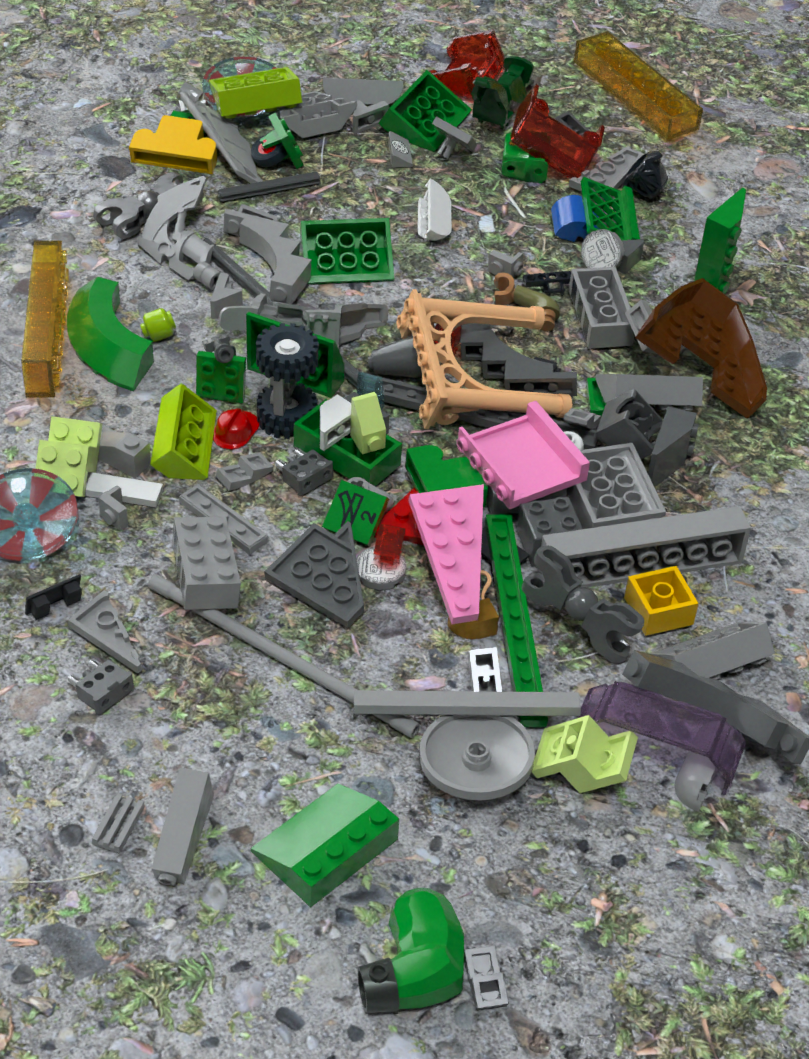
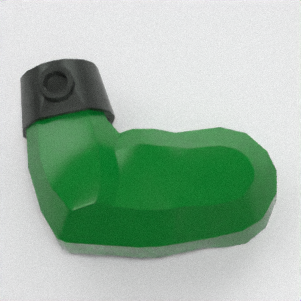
(427, 958)

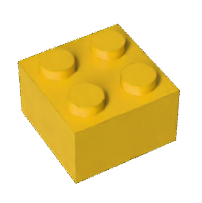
(661, 600)

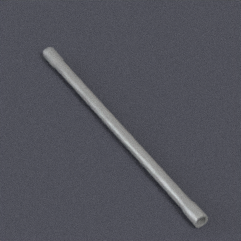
(170, 590)

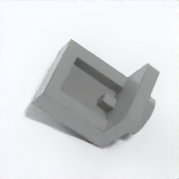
(503, 263)
(112, 509)

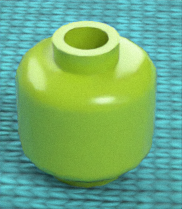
(158, 324)

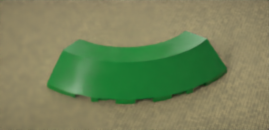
(101, 337)

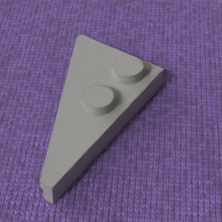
(102, 627)

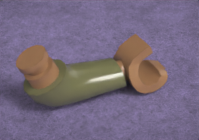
(526, 298)

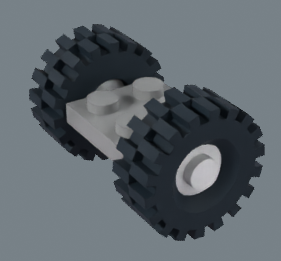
(285, 356)

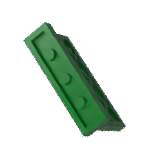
(623, 205)

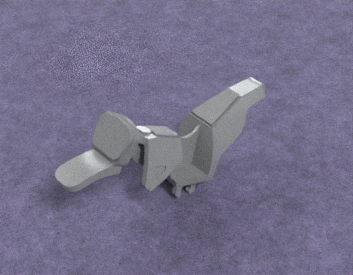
(341, 325)

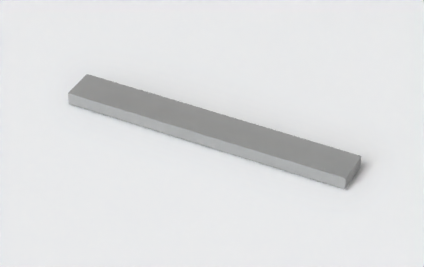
(467, 703)

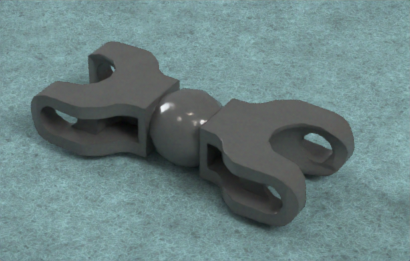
(600, 618)

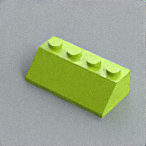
(183, 435)

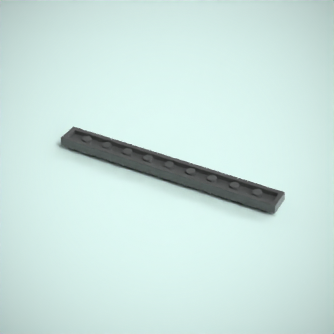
(413, 396)

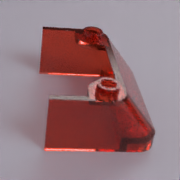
(551, 140)

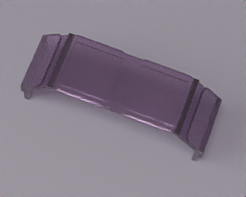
(668, 722)

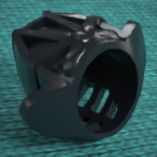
(647, 175)

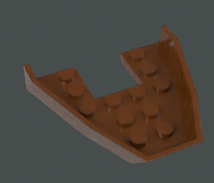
(715, 332)

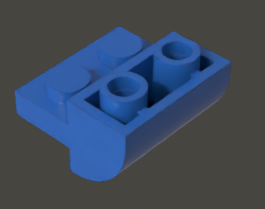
(569, 218)

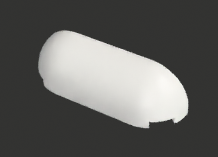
(434, 213)

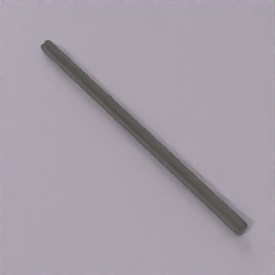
(256, 288)

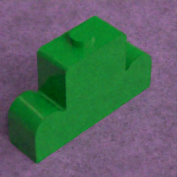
(432, 473)

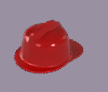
(235, 428)

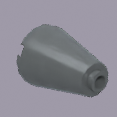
(396, 359)

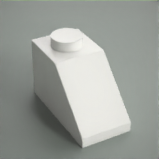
(334, 421)

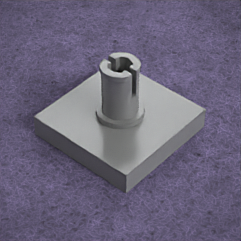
(453, 137)

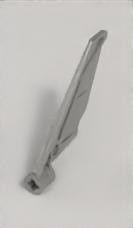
(224, 133)

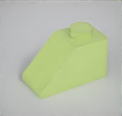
(367, 423)

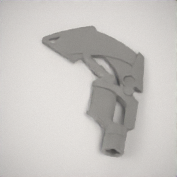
(155, 236)

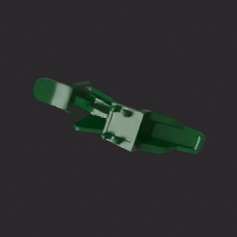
(494, 97)

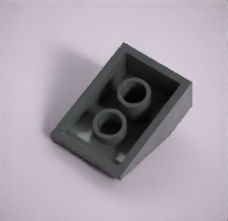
(672, 444)

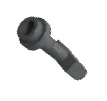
(222, 350)

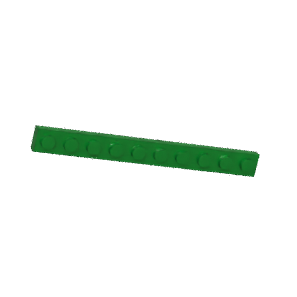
(514, 611)

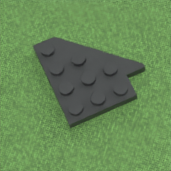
(322, 573)

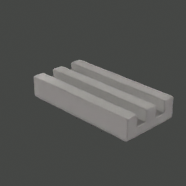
(108, 818)

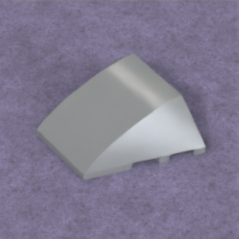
(317, 114)

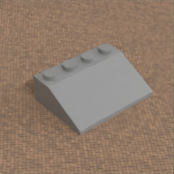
(615, 489)

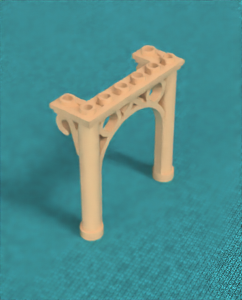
(446, 398)

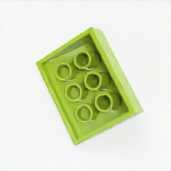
(256, 92)

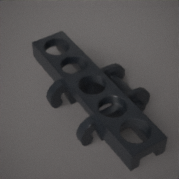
(537, 280)

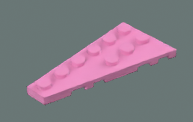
(453, 540)

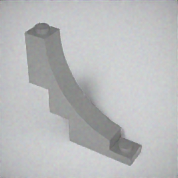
(271, 241)

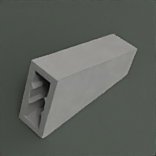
(183, 826)

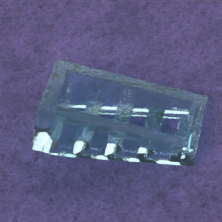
(375, 382)

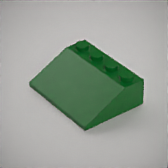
(419, 106)
(720, 242)
(348, 250)
(330, 369)
(328, 842)

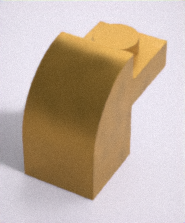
(483, 627)

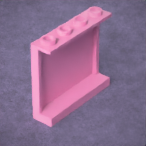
(525, 457)

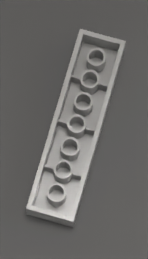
(632, 548)

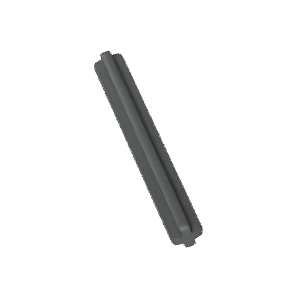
(268, 186)

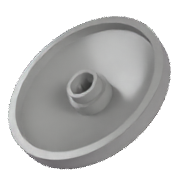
(477, 755)

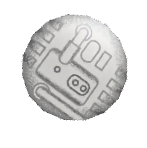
(602, 249)
(377, 575)

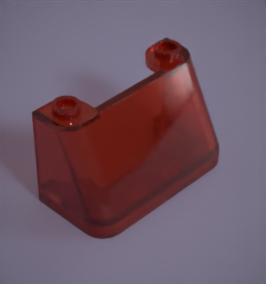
(471, 57)

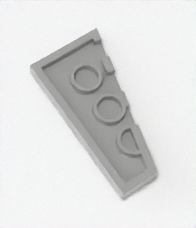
(610, 172)

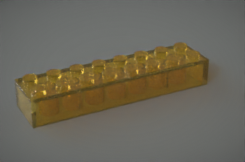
(638, 85)
(44, 320)

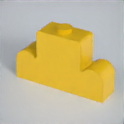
(175, 145)

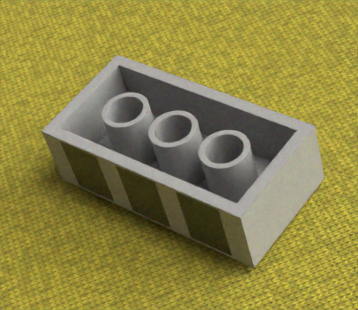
(601, 307)
(205, 563)

